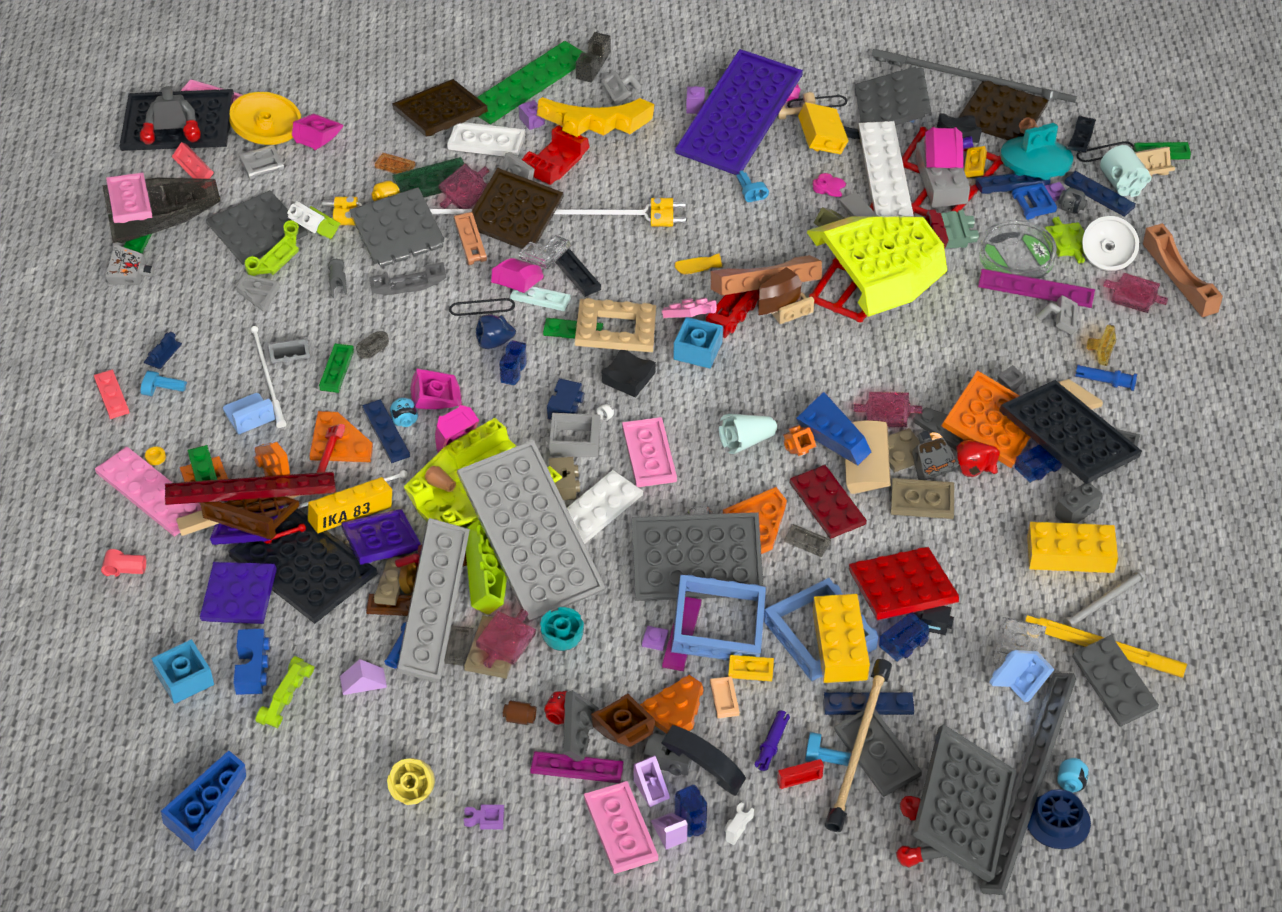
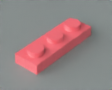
(191, 162)
(111, 394)

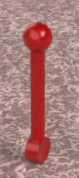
(301, 528)

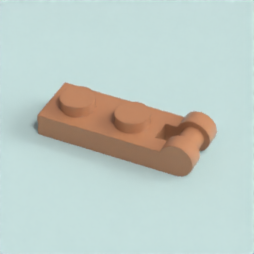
(470, 237)

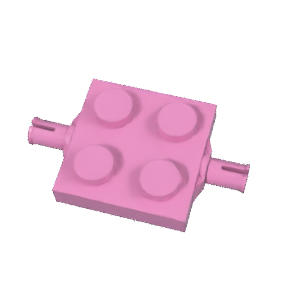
(689, 308)

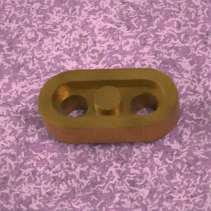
(407, 577)

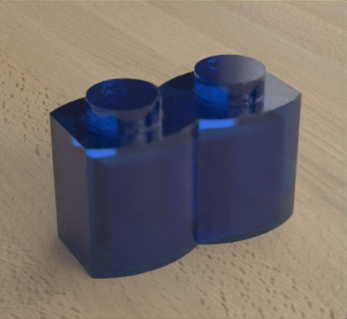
(513, 362)

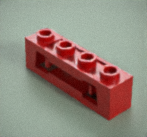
(739, 309)

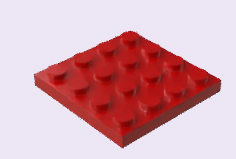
(903, 583)

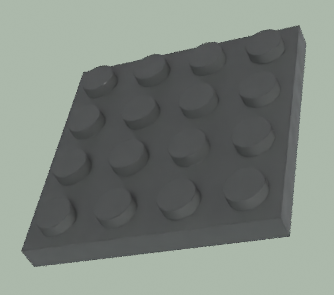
(252, 226)

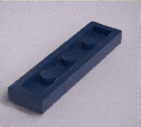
(1006, 182)
(1100, 193)
(386, 431)
(854, 702)

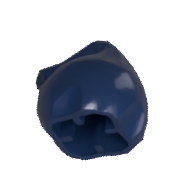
(493, 331)

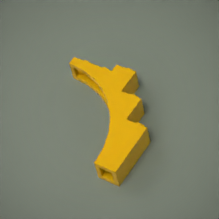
(601, 120)

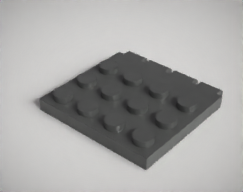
(894, 97)
(397, 227)

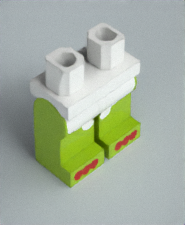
(313, 219)

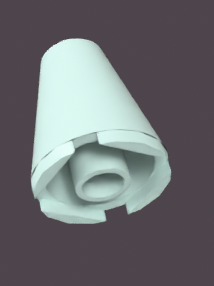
(744, 431)

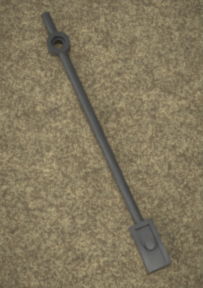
(900, 59)

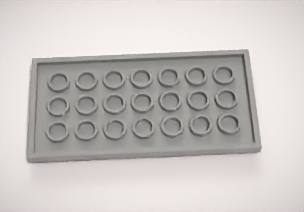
(530, 530)

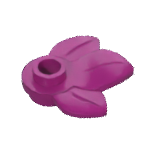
(827, 184)

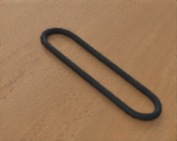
(822, 97)
(1077, 155)
(481, 301)

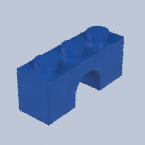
(250, 676)

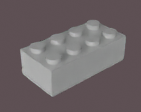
(942, 185)

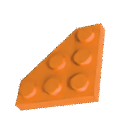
(350, 448)
(272, 459)
(771, 510)
(675, 704)

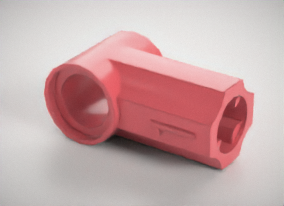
(117, 562)

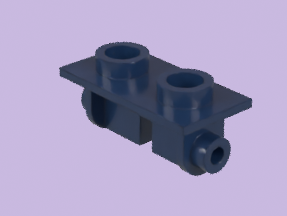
(163, 351)

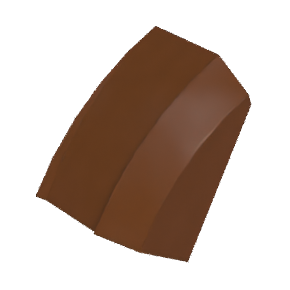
(779, 292)
(624, 721)

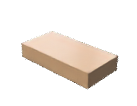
(724, 697)

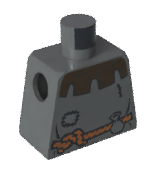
(933, 457)

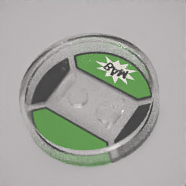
(1018, 249)

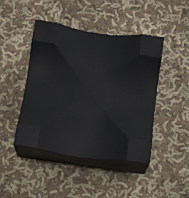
(966, 125)
(628, 373)

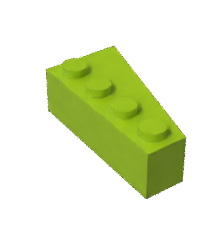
(485, 573)

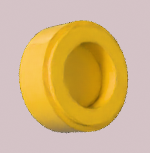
(155, 455)

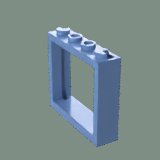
(788, 639)
(712, 647)

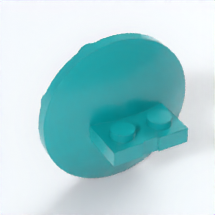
(1037, 153)

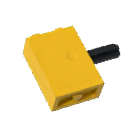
(824, 128)

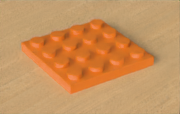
(979, 419)

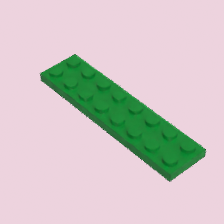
(529, 81)

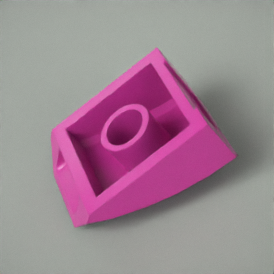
(315, 130)
(943, 148)
(516, 274)
(434, 390)
(454, 425)

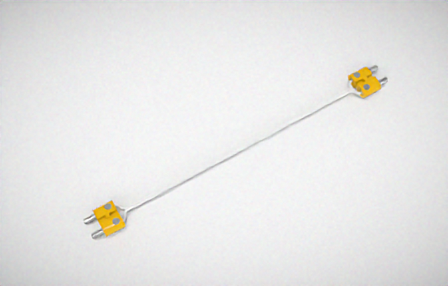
(660, 211)

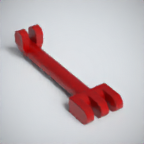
(333, 434)

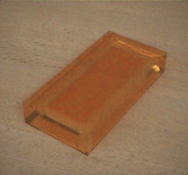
(394, 164)

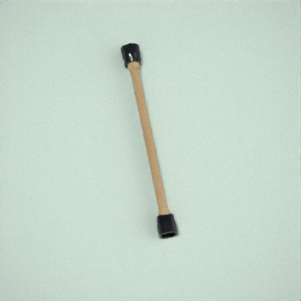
(836, 815)

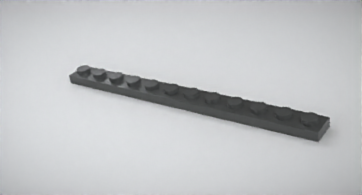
(1031, 778)

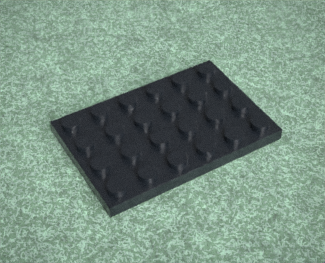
(211, 114)
(1070, 431)
(312, 567)

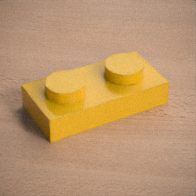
(975, 161)
(751, 668)

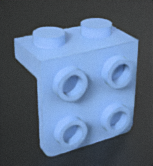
(249, 412)
(1023, 673)

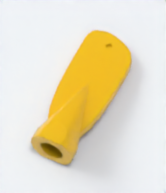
(698, 264)

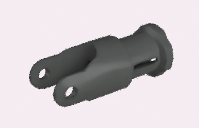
(337, 276)

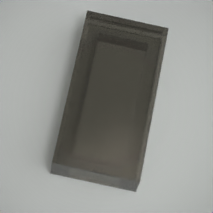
(807, 540)
(459, 645)

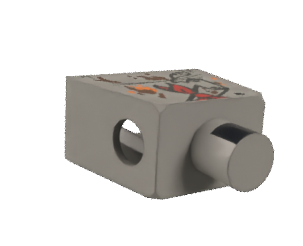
(127, 267)

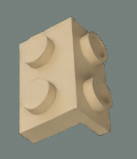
(1156, 160)
(795, 310)

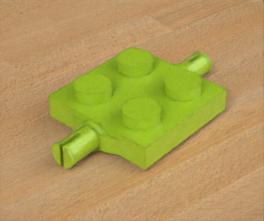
(1067, 239)

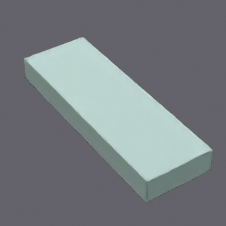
(542, 297)

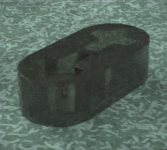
(373, 344)

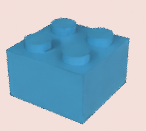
(698, 342)
(182, 671)

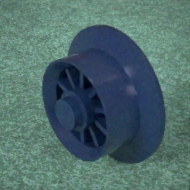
(1059, 820)

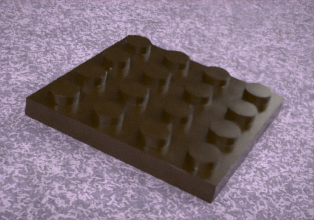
(440, 107)
(1002, 109)
(515, 208)

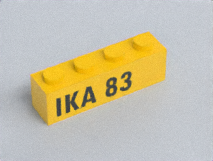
(349, 504)

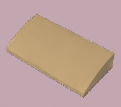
(875, 468)

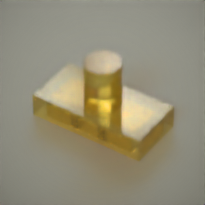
(1103, 346)

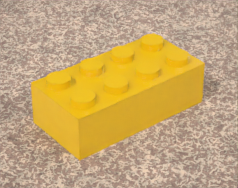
(1072, 547)
(840, 638)

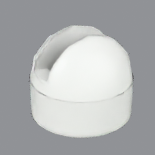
(608, 412)

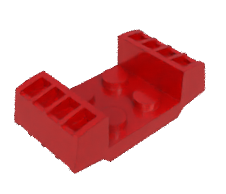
(557, 156)

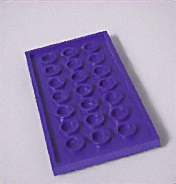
(739, 112)

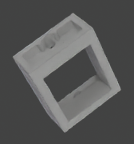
(576, 422)

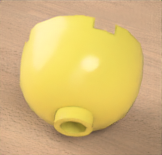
(411, 781)

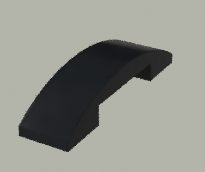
(1082, 134)
(707, 756)

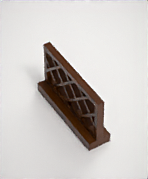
(245, 518)

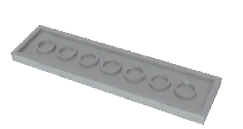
(433, 601)

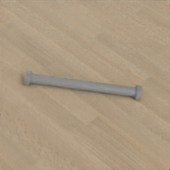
(1138, 576)

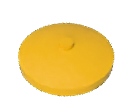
(263, 117)

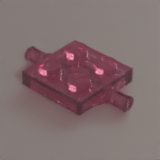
(463, 187)
(1135, 292)
(889, 408)
(505, 638)

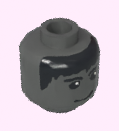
(1072, 200)

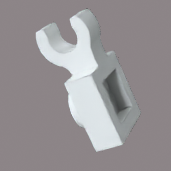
(735, 827)

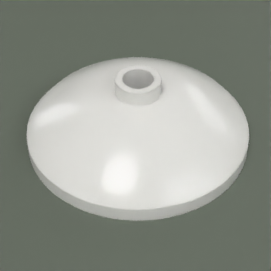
(1115, 233)

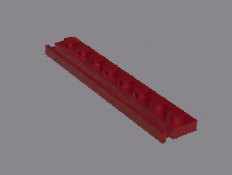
(249, 488)

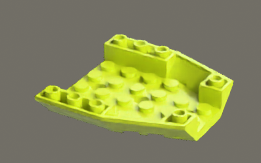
(883, 274)
(473, 447)

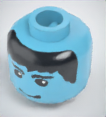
(403, 411)
(1073, 775)

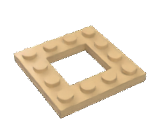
(587, 321)

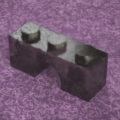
(590, 63)

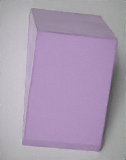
(362, 677)
(650, 781)
(670, 829)

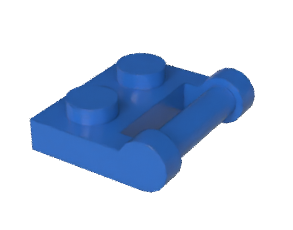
(1039, 198)

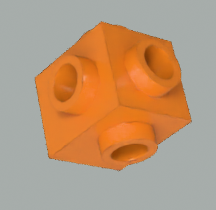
(799, 440)

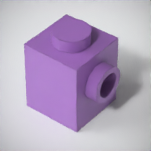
(695, 99)
(529, 116)

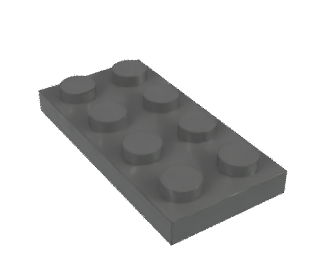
(1115, 681)
(882, 754)

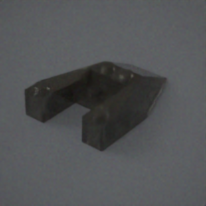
(171, 204)

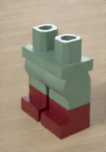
(953, 228)

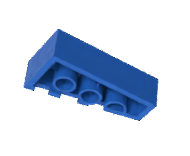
(834, 429)
(203, 801)

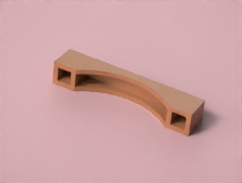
(741, 280)
(1201, 295)

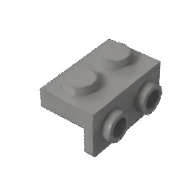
(517, 166)

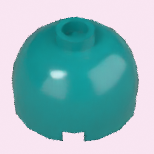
(562, 628)

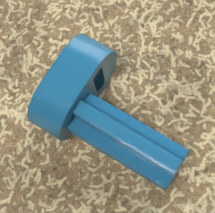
(751, 190)
(153, 380)
(816, 752)

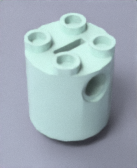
(1125, 170)

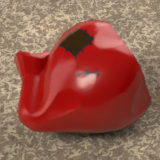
(977, 457)

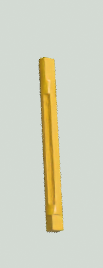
(1132, 653)

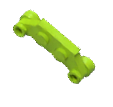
(278, 255)
(283, 696)

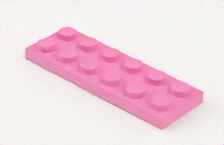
(144, 488)

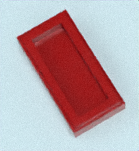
(800, 774)

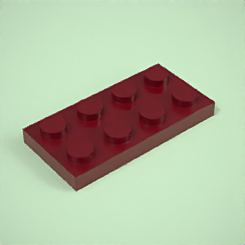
(827, 501)

